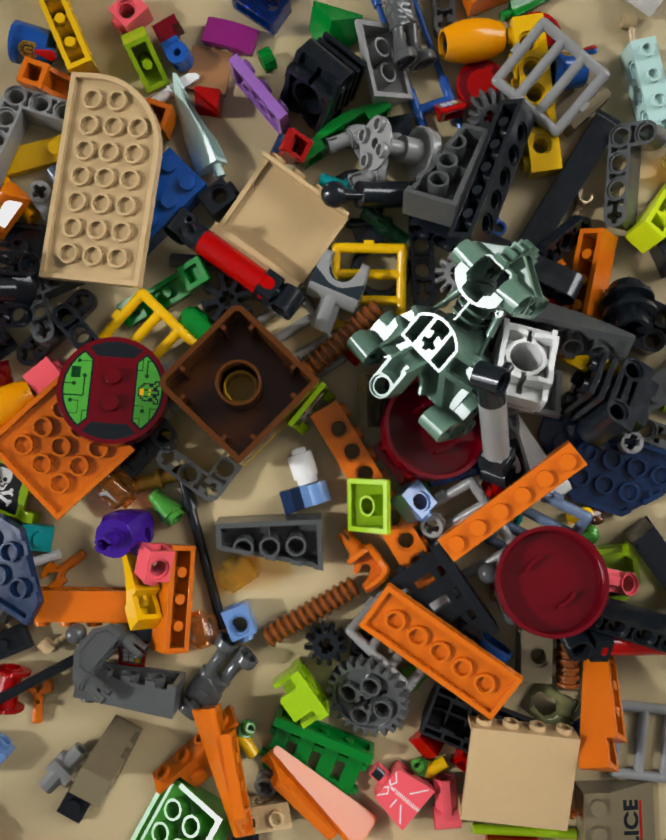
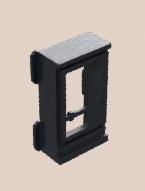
(650, 547)

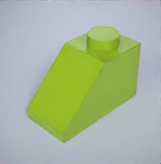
(145, 59)

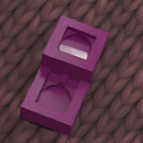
(230, 35)

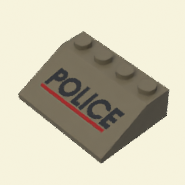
(614, 810)

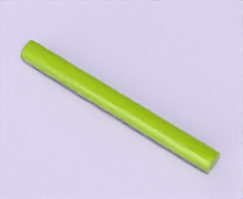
(511, 830)

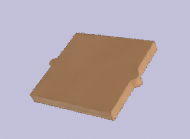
(212, 67)

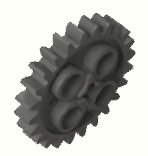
(368, 695)

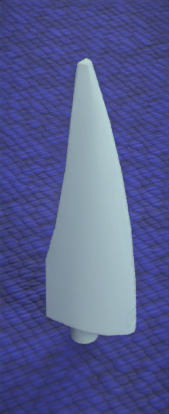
(200, 142)

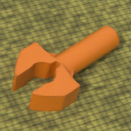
(62, 569)
(38, 699)

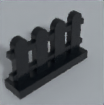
(443, 585)

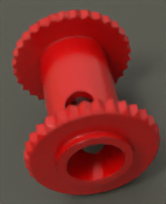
(9, 676)

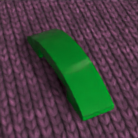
(337, 126)
(171, 290)

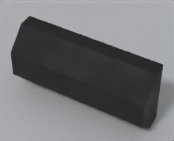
(447, 718)

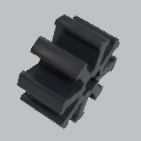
(221, 295)

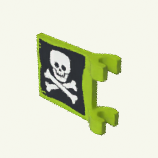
(321, 392)
(15, 497)

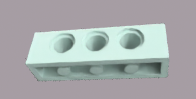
(645, 80)

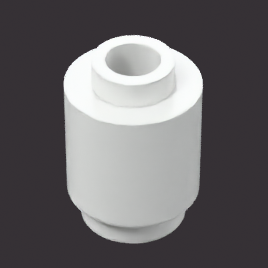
(302, 466)

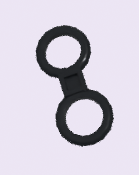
(364, 231)

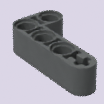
(630, 175)

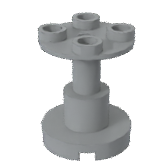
(412, 151)

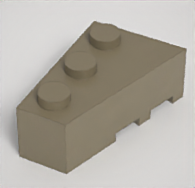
(105, 761)

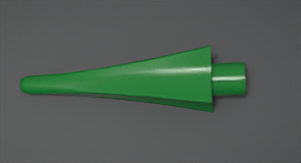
(520, 8)

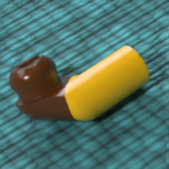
(597, 516)

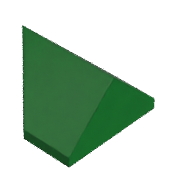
(334, 21)

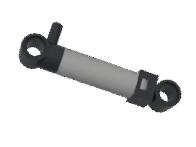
(497, 455)

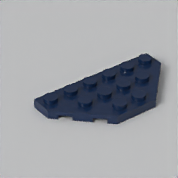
(612, 478)
(19, 580)

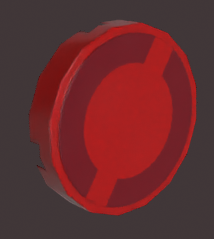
(475, 77)

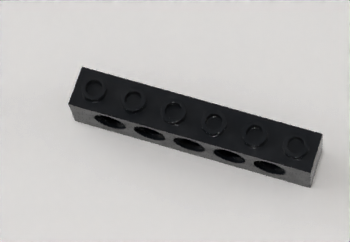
(493, 172)

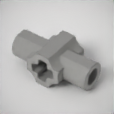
(62, 767)

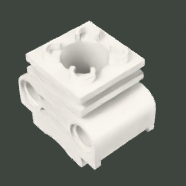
(533, 358)

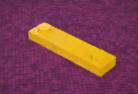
(35, 156)

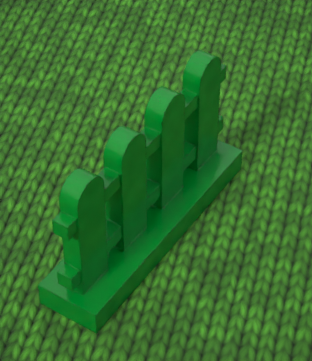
(329, 742)

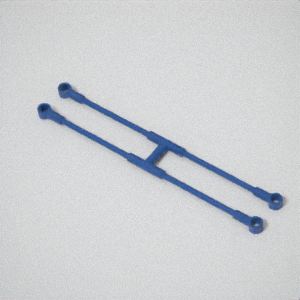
(420, 110)

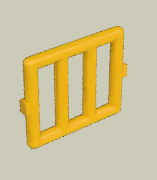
(399, 275)
(159, 313)

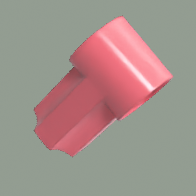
(622, 582)
(445, 802)

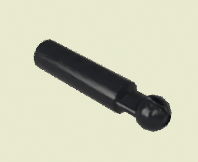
(365, 194)

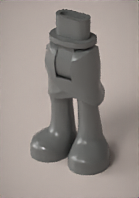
(407, 51)
(208, 685)

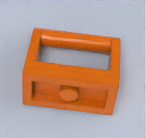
(12, 205)

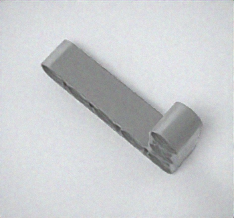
(19, 108)

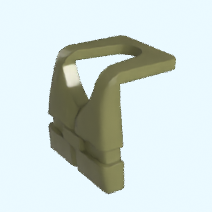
(566, 707)

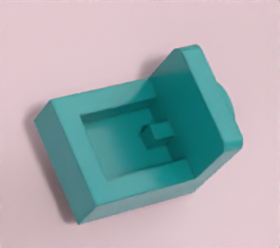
(39, 536)

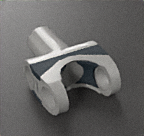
(334, 294)

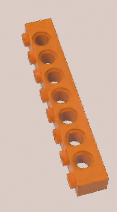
(338, 412)

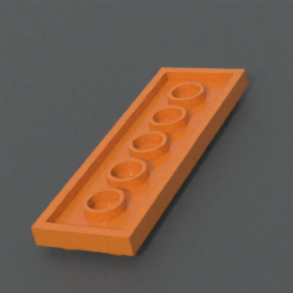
(441, 651)

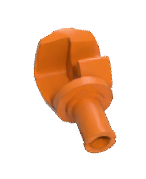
(362, 555)

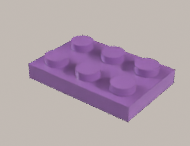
(259, 94)

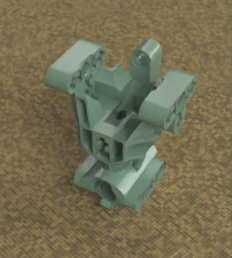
(449, 345)

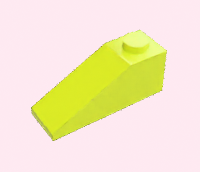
(650, 224)

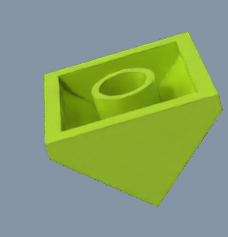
(369, 505)

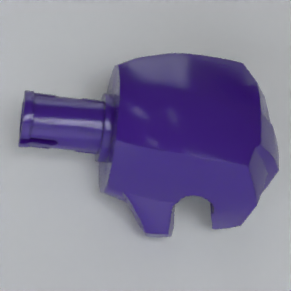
(123, 531)

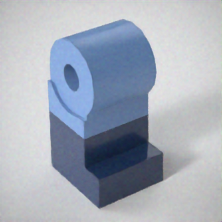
(304, 496)

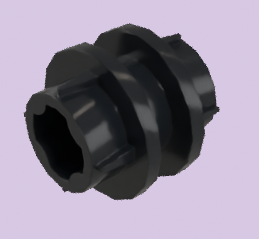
(629, 306)

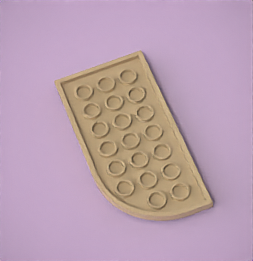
(103, 185)

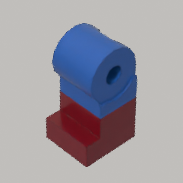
(176, 51)

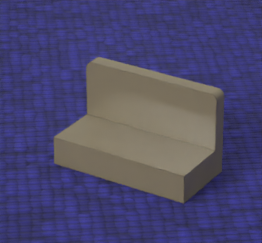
(596, 103)

